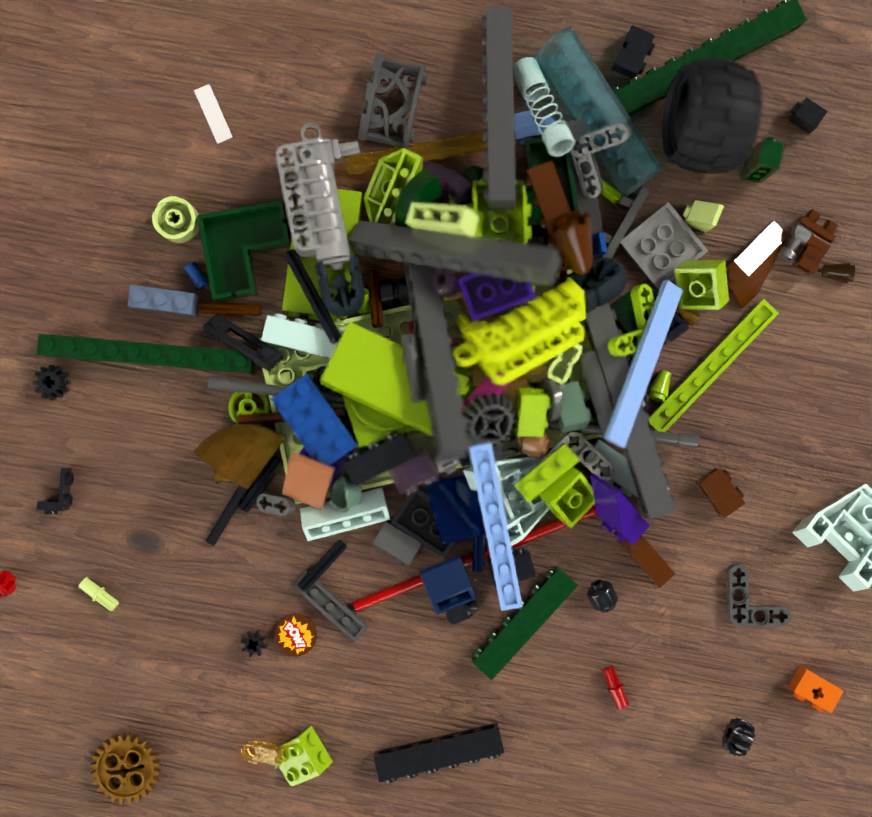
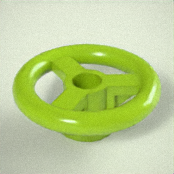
(248, 399)

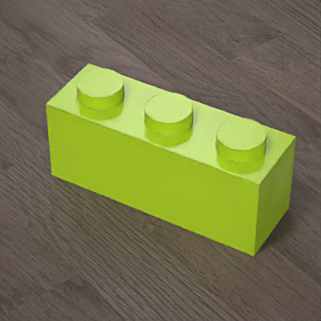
(546, 472)

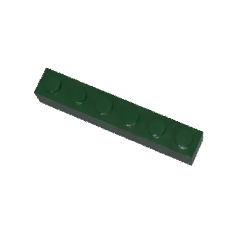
(524, 622)

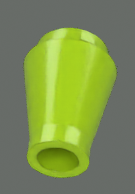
(660, 387)

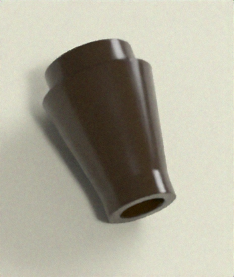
(839, 272)

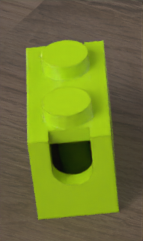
(531, 412)

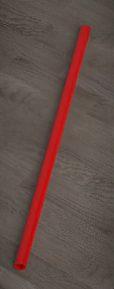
(467, 561)

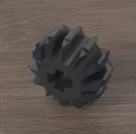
(51, 374)
(738, 737)

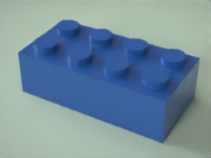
(314, 421)

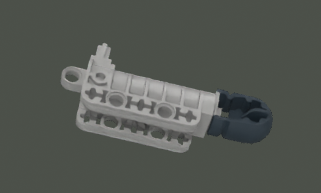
(322, 215)

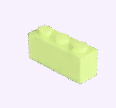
(443, 218)

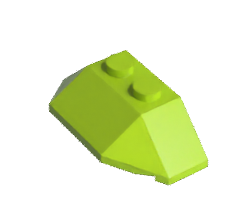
(387, 183)

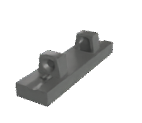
(631, 208)

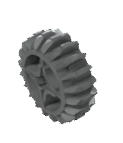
(494, 408)

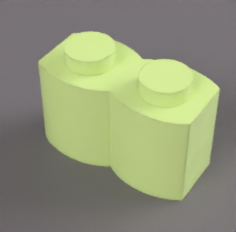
(561, 368)

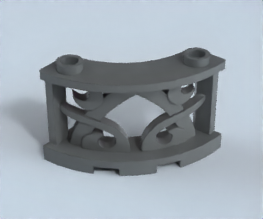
(382, 71)

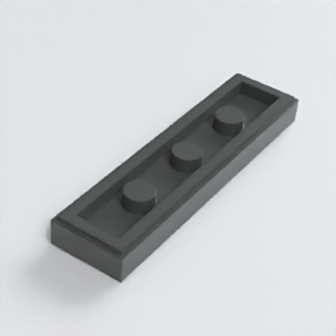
(333, 609)

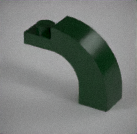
(420, 189)

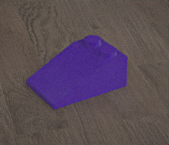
(617, 512)

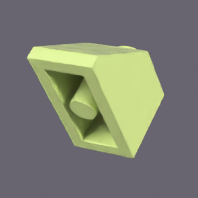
(702, 215)

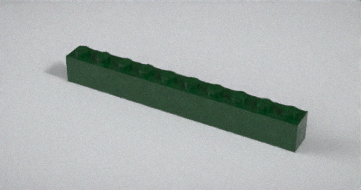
(729, 46)
(144, 354)

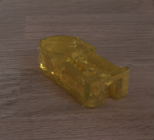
(265, 753)

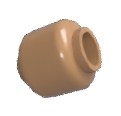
(534, 446)

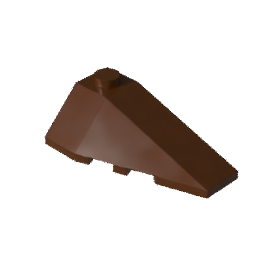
(752, 265)

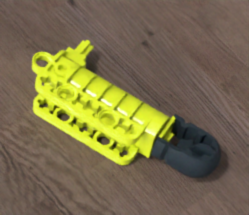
(539, 323)

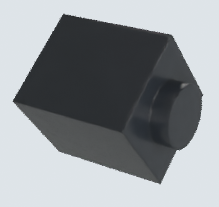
(807, 115)

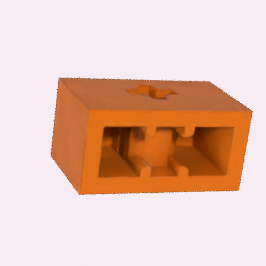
(826, 695)

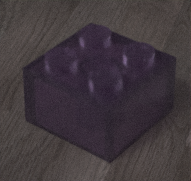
(415, 472)

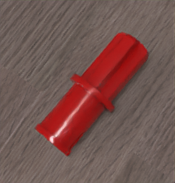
(615, 687)

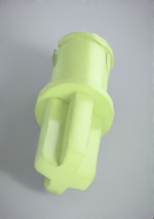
(98, 594)

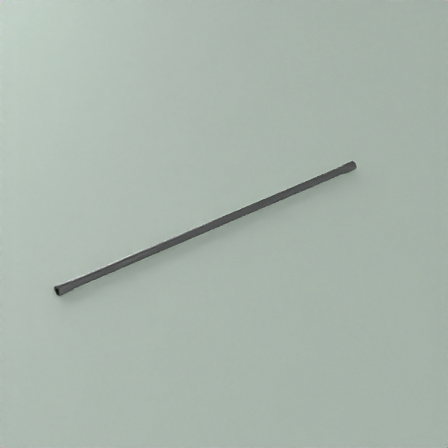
(226, 384)

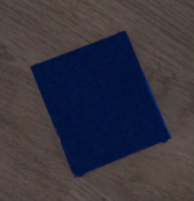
(455, 509)

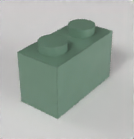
(574, 413)

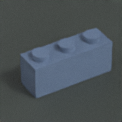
(163, 300)

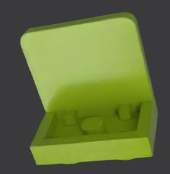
(304, 757)

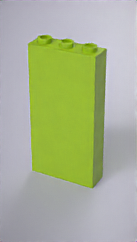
(295, 301)
(375, 375)

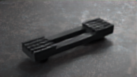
(264, 357)

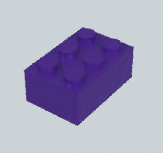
(493, 294)

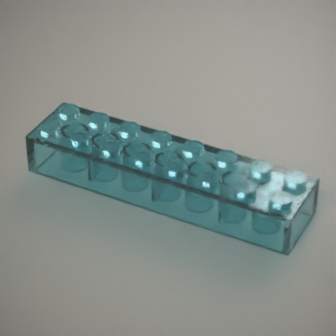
(590, 97)

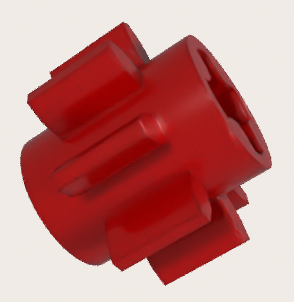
(7, 583)

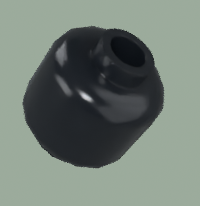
(602, 596)

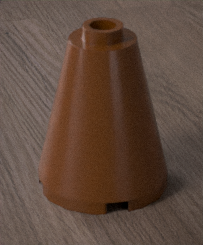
(573, 240)

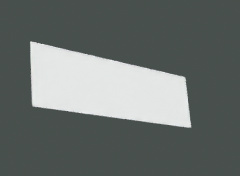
(213, 113)

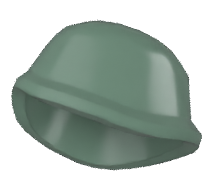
(344, 493)

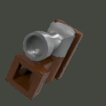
(814, 238)

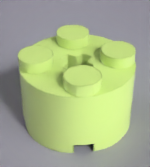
(164, 218)

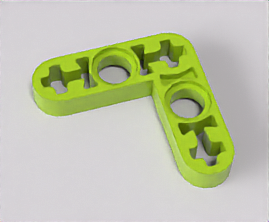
(637, 301)

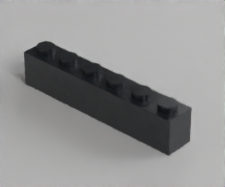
(438, 752)

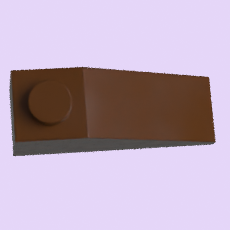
(648, 560)

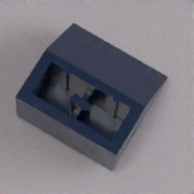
(447, 585)

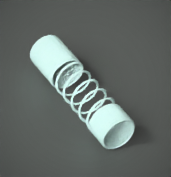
(532, 87)

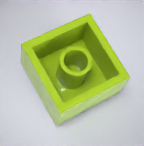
(702, 284)
(569, 497)

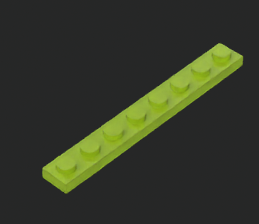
(712, 366)

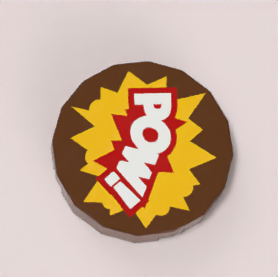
(295, 635)

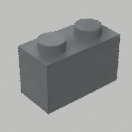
(397, 543)

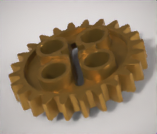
(129, 787)

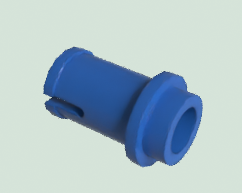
(197, 276)

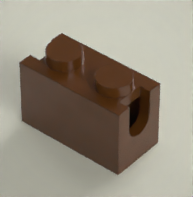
(721, 492)

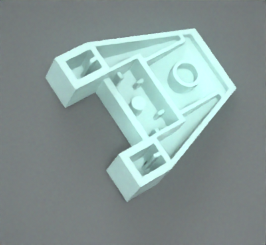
(519, 513)
(847, 528)

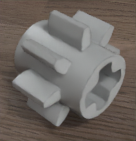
(446, 465)

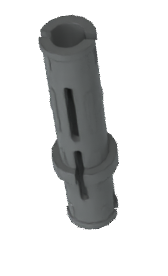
(413, 369)

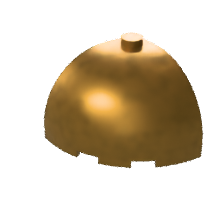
(240, 451)

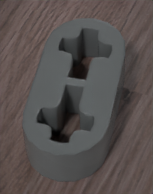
(275, 508)

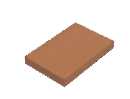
(307, 481)

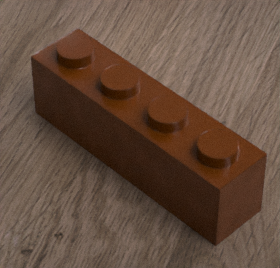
(547, 195)

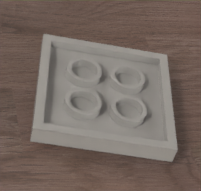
(662, 245)

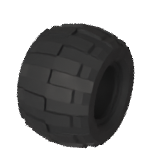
(711, 116)

